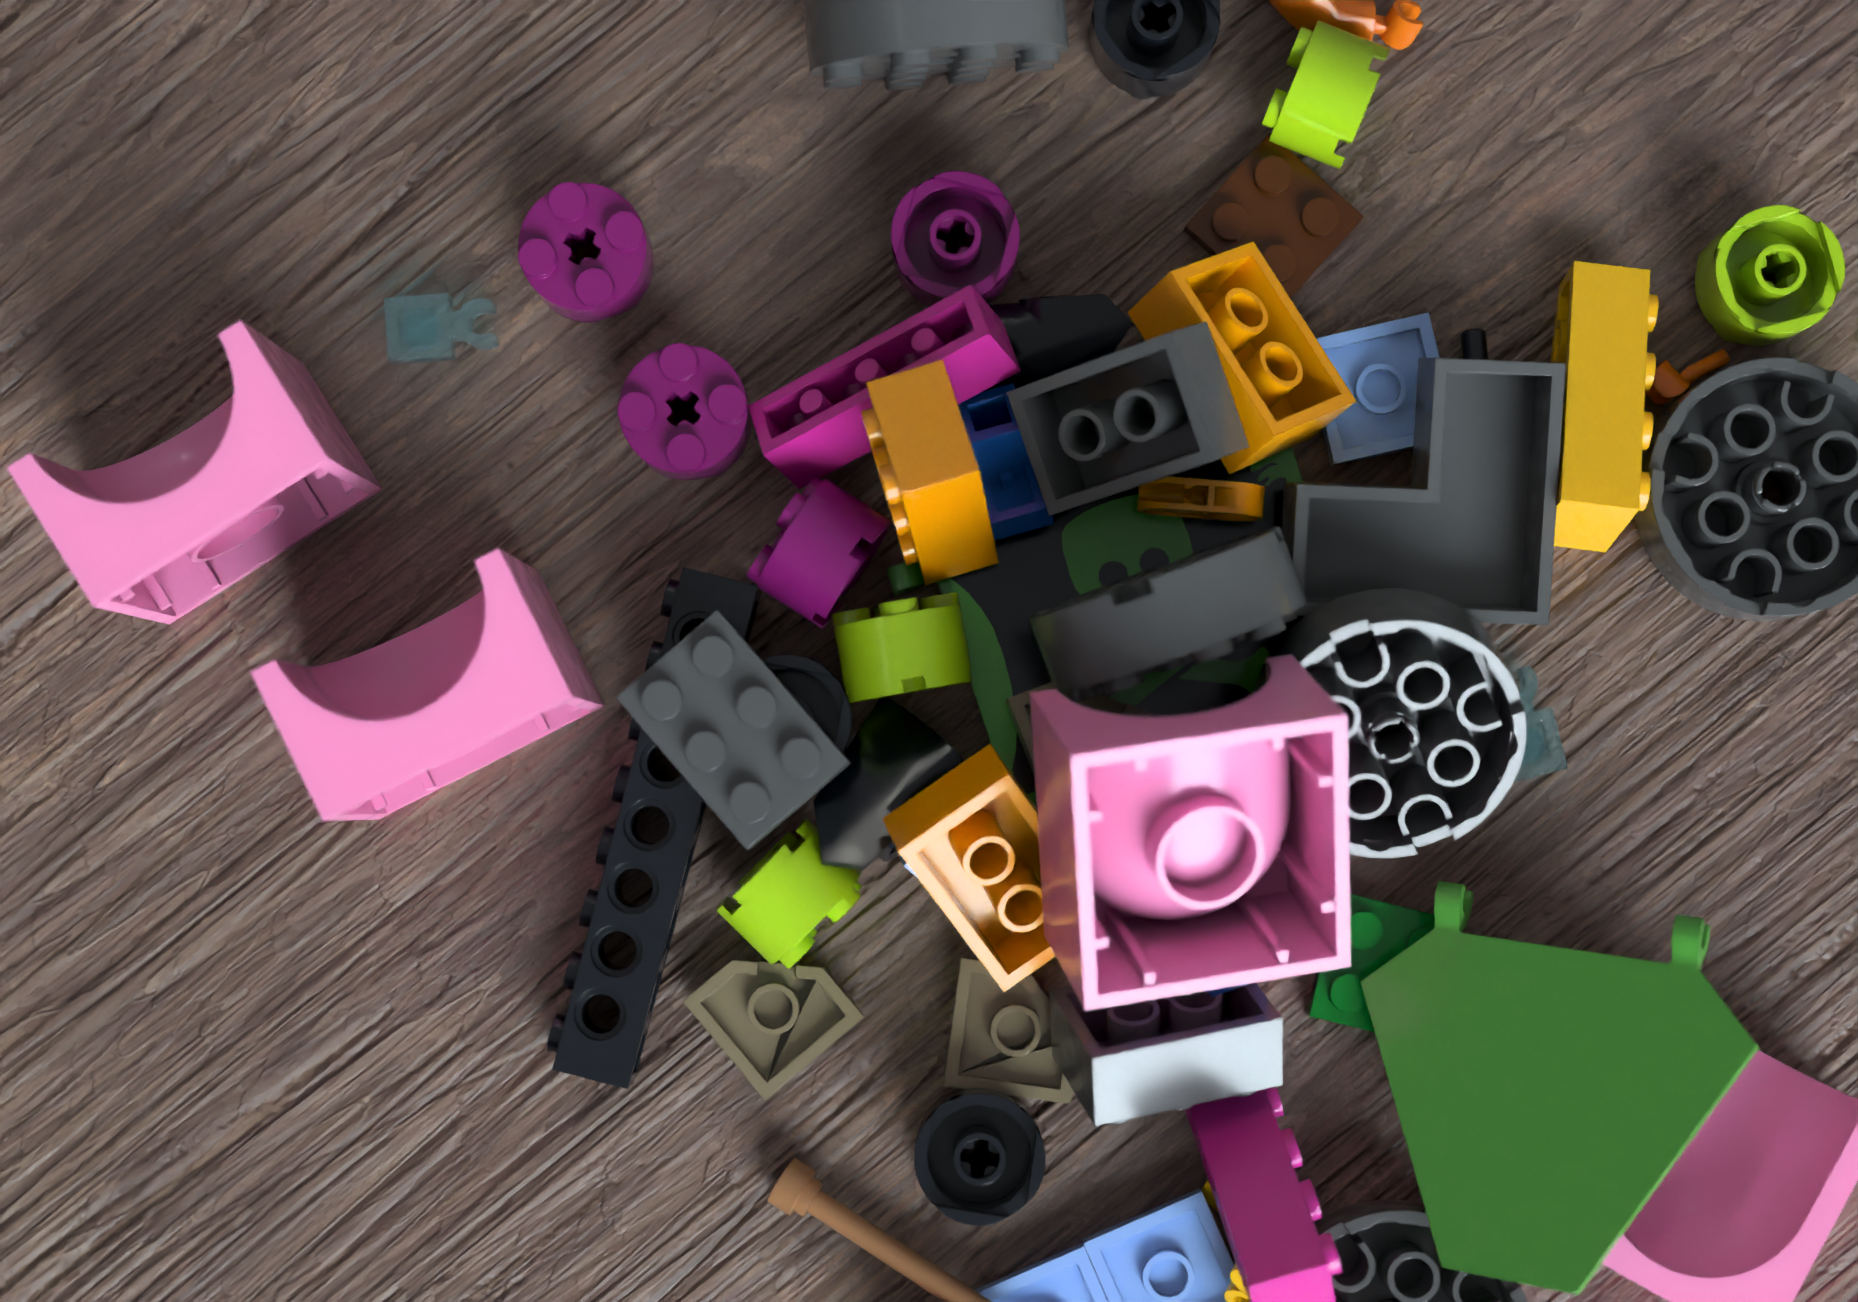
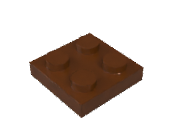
(1280, 208)

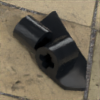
(1059, 333)
(890, 763)

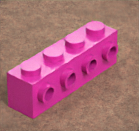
(818, 419)
(1262, 1201)

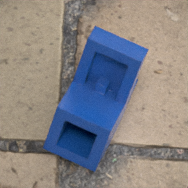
(1004, 464)

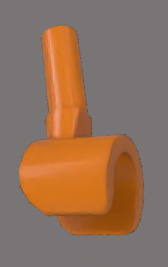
(1670, 383)

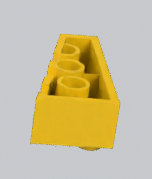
(1603, 341)

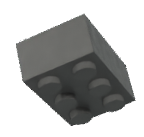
(1128, 418)
(733, 730)
(1166, 1050)

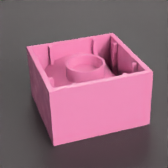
(210, 501)
(432, 700)
(1194, 841)
(1748, 1193)

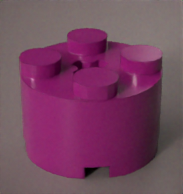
(931, 214)
(574, 218)
(683, 376)
(820, 550)

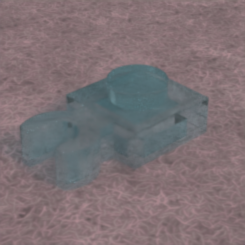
(427, 328)
(1543, 743)

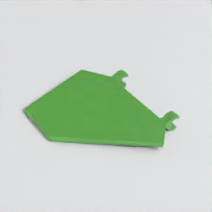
(1546, 1087)

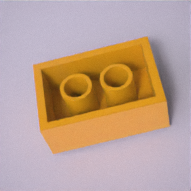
(1267, 351)
(929, 473)
(980, 860)

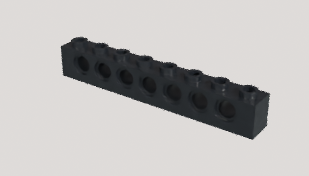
(615, 1053)

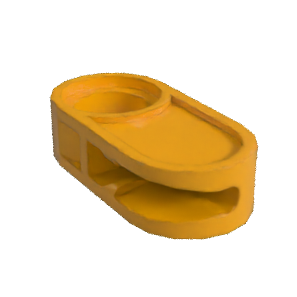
(1202, 499)

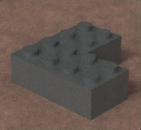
(1476, 507)

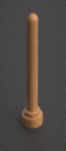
(803, 1193)

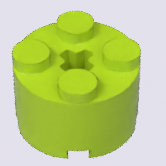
(1326, 93)
(1775, 241)
(902, 647)
(789, 897)

